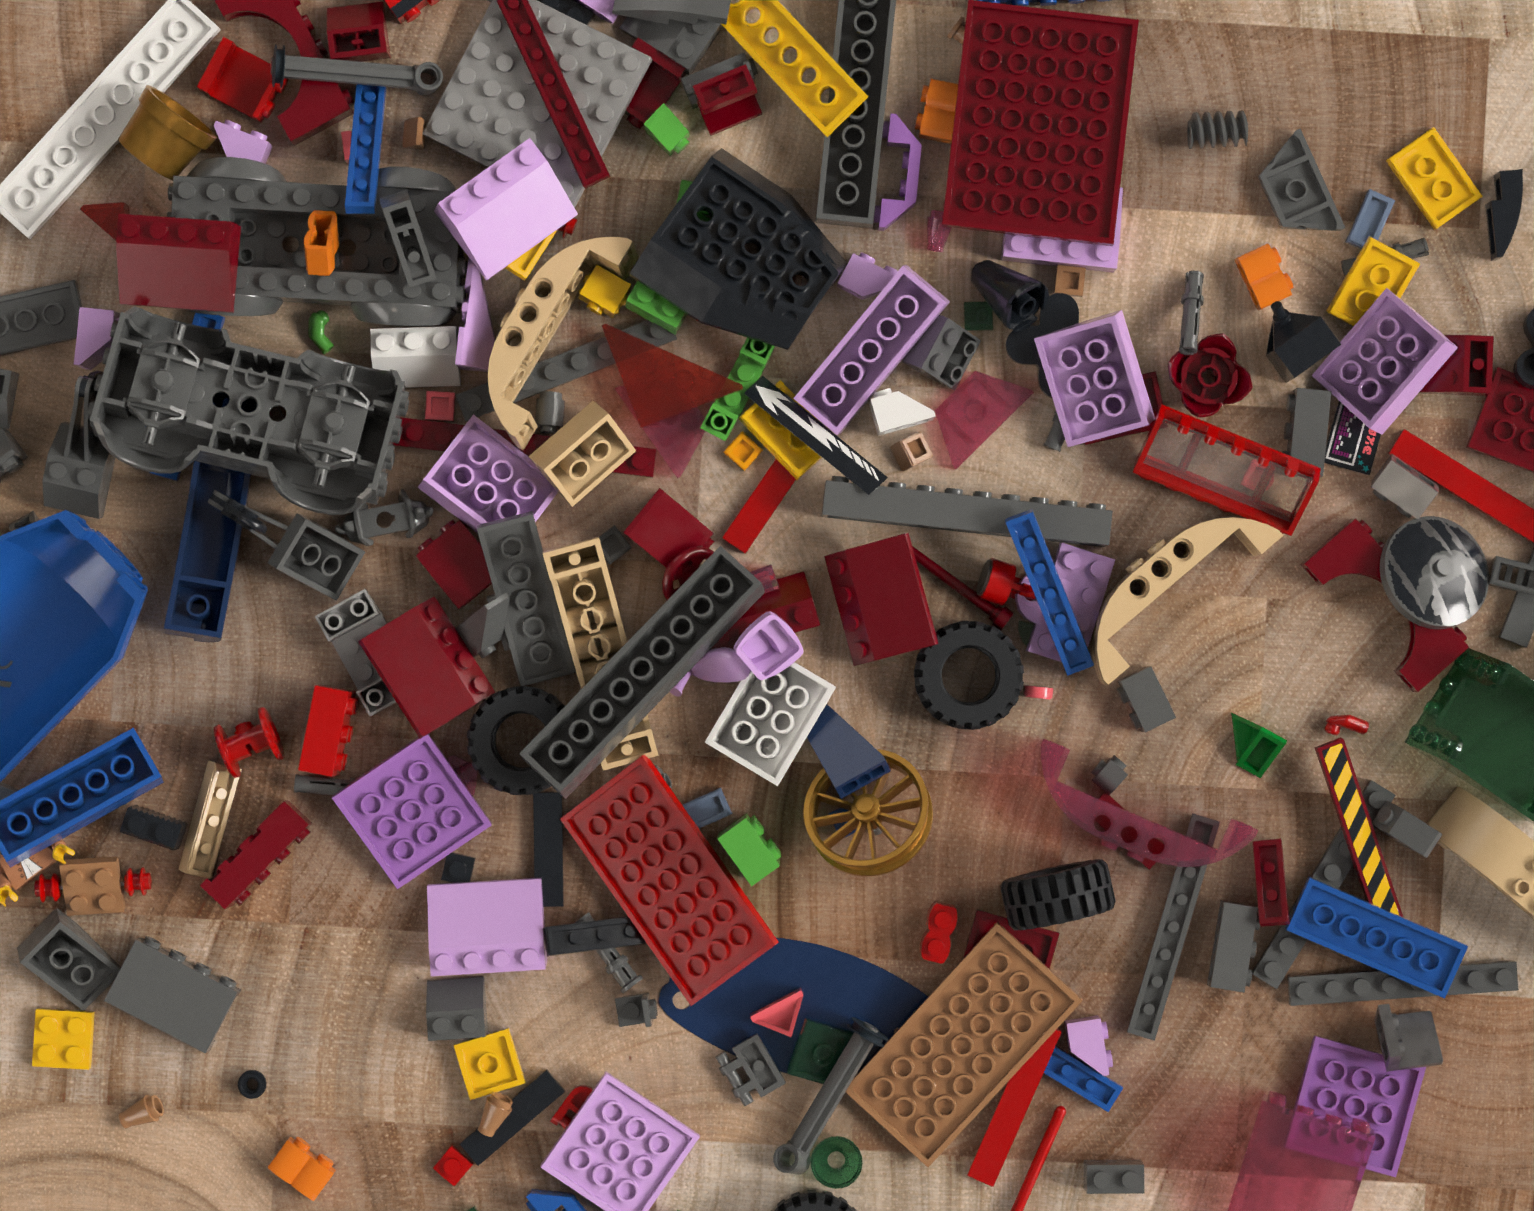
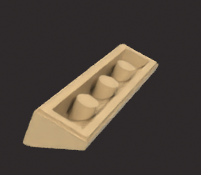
(208, 821)

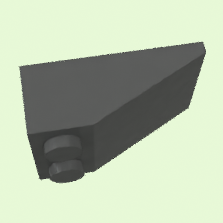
(678, 40)
(68, 959)

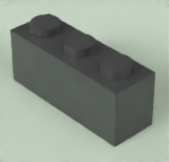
(1308, 425)
(1233, 946)

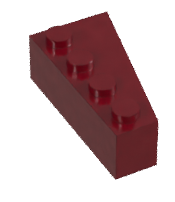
(257, 855)

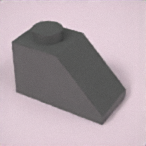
(1406, 829)

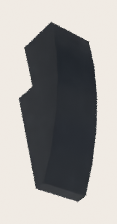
(1504, 211)

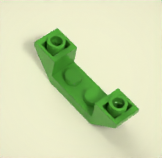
(746, 371)

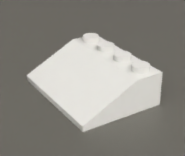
(770, 720)

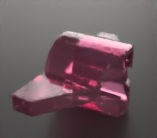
(465, 772)

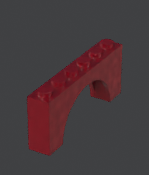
(317, 102)
(1356, 552)

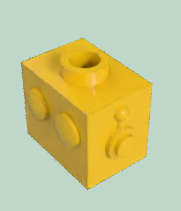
(604, 292)

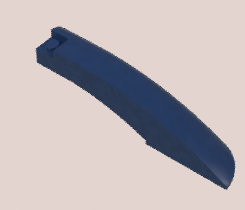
(207, 550)

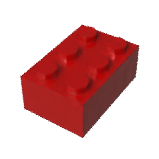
(328, 731)

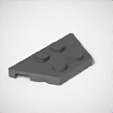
(1298, 189)

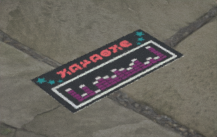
(1351, 442)

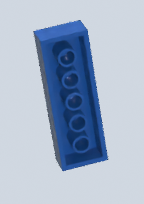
(75, 796)

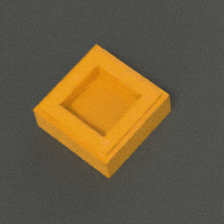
(743, 451)

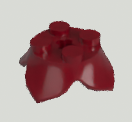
(1230, 383)

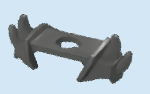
(362, 523)

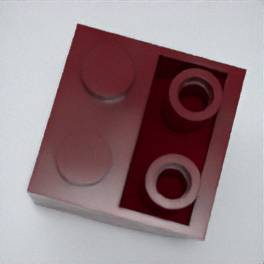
(358, 32)

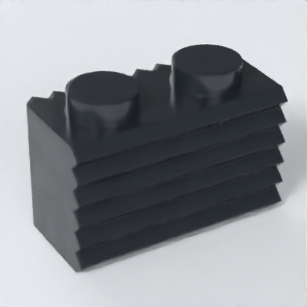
(153, 827)

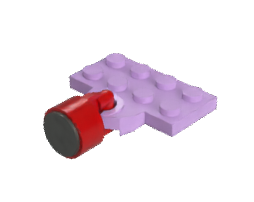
(1084, 581)

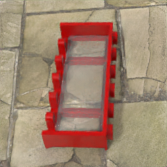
(1226, 470)

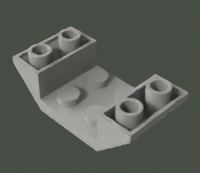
(344, 627)

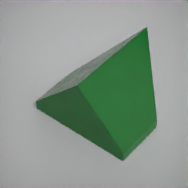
(1255, 745)

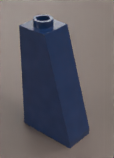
(845, 753)

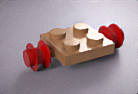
(92, 885)

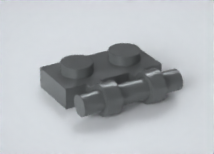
(758, 1065)

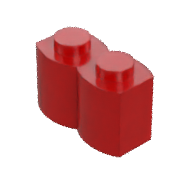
(936, 941)

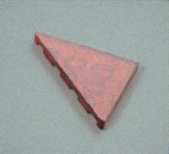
(661, 381)

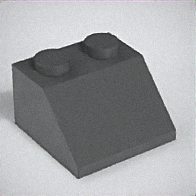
(456, 1008)

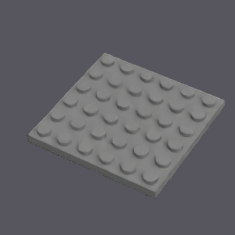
(496, 103)

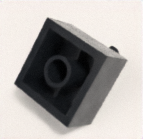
(1297, 341)

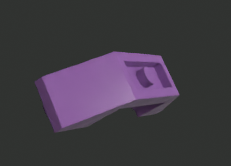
(901, 137)

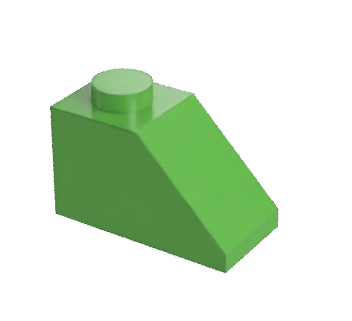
(667, 130)

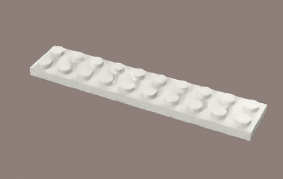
(101, 113)

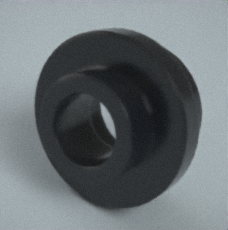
(243, 1086)

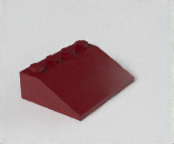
(177, 262)
(881, 599)
(427, 667)

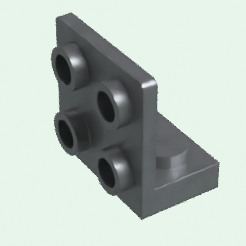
(1407, 1039)

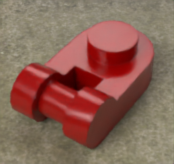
(573, 1102)

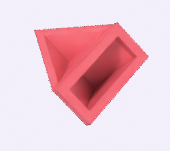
(780, 1014)

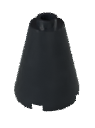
(1010, 294)

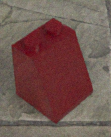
(667, 529)

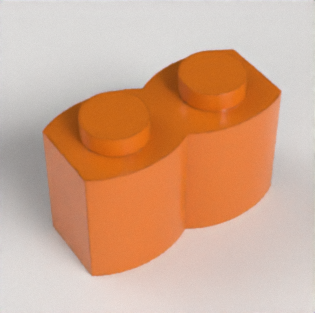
(939, 111)
(321, 243)
(1263, 276)
(302, 1167)

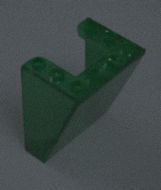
(1483, 729)

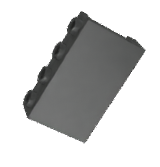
(173, 993)

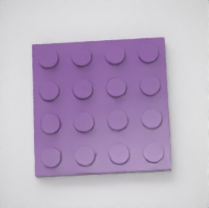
(411, 810)
(1356, 1085)

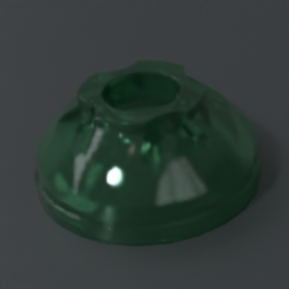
(841, 1176)

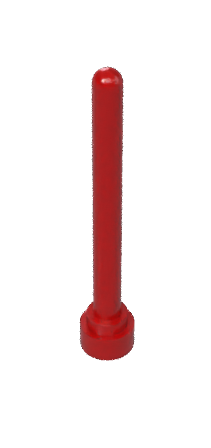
(1039, 1159)

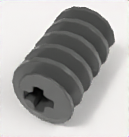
(1218, 128)

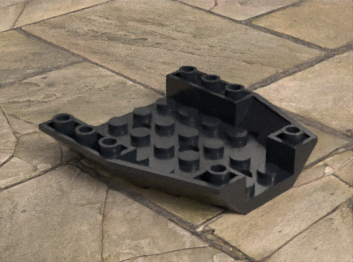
(713, 276)

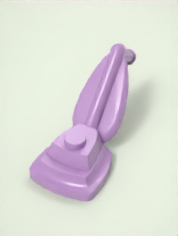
(762, 648)

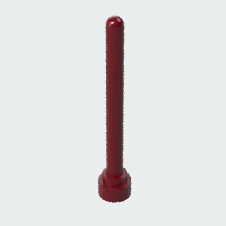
(998, 615)

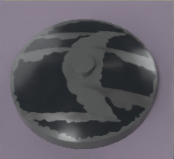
(1434, 572)

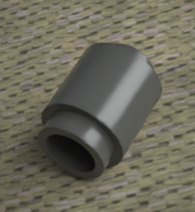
(549, 412)

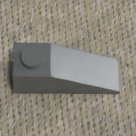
(407, 238)
(485, 627)

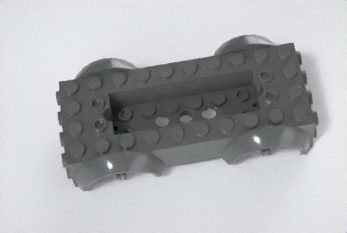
(367, 280)
(161, 415)

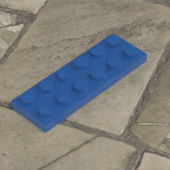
(1376, 937)

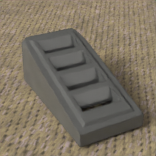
(1505, 584)

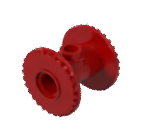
(248, 738)

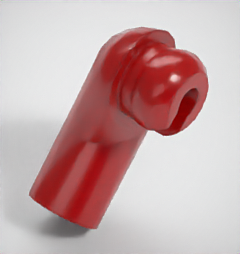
(1349, 722)

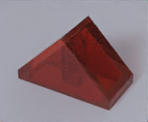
(106, 215)

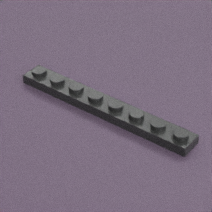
(562, 369)
(1331, 871)
(1170, 936)
(1382, 986)

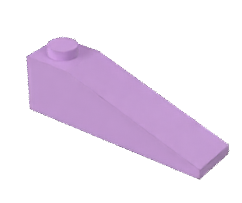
(477, 335)

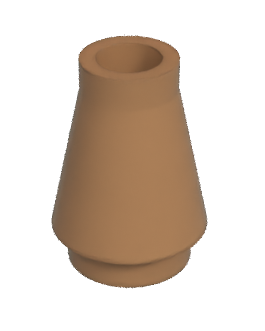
(143, 1111)
(495, 1112)

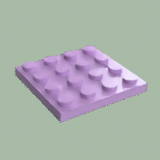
(619, 1148)

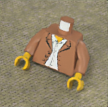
(29, 869)

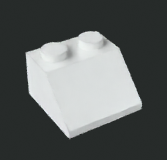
(897, 411)

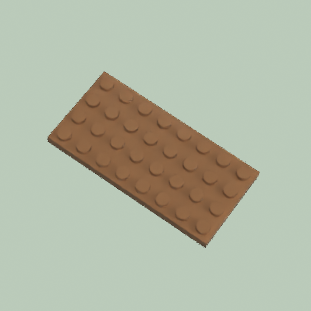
(963, 1044)

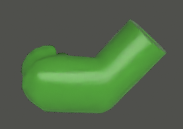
(316, 331)

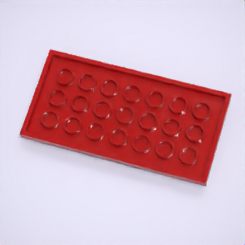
(669, 880)

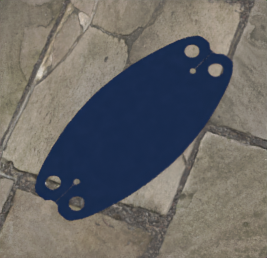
(833, 992)

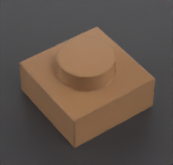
(1070, 280)

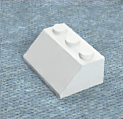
(418, 354)

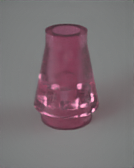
(936, 233)

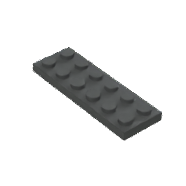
(533, 616)

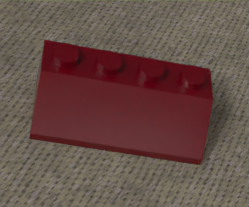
(790, 602)

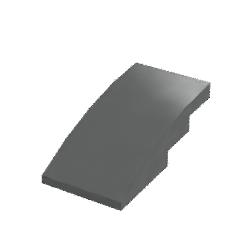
(679, 10)

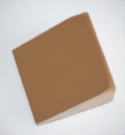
(413, 133)
(911, 451)

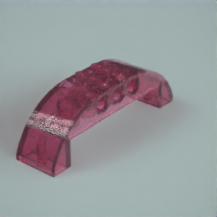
(1178, 848)

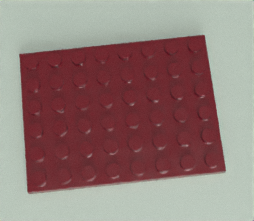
(1040, 123)

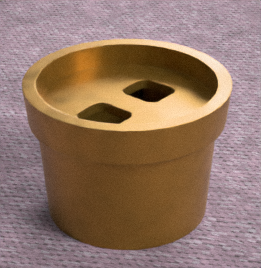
(165, 134)

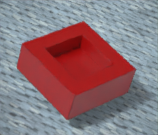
(453, 1165)

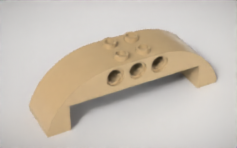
(546, 304)
(1197, 541)
(593, 628)
(1488, 846)

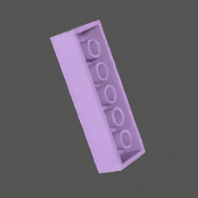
(871, 349)

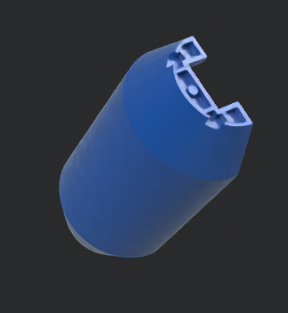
(62, 622)

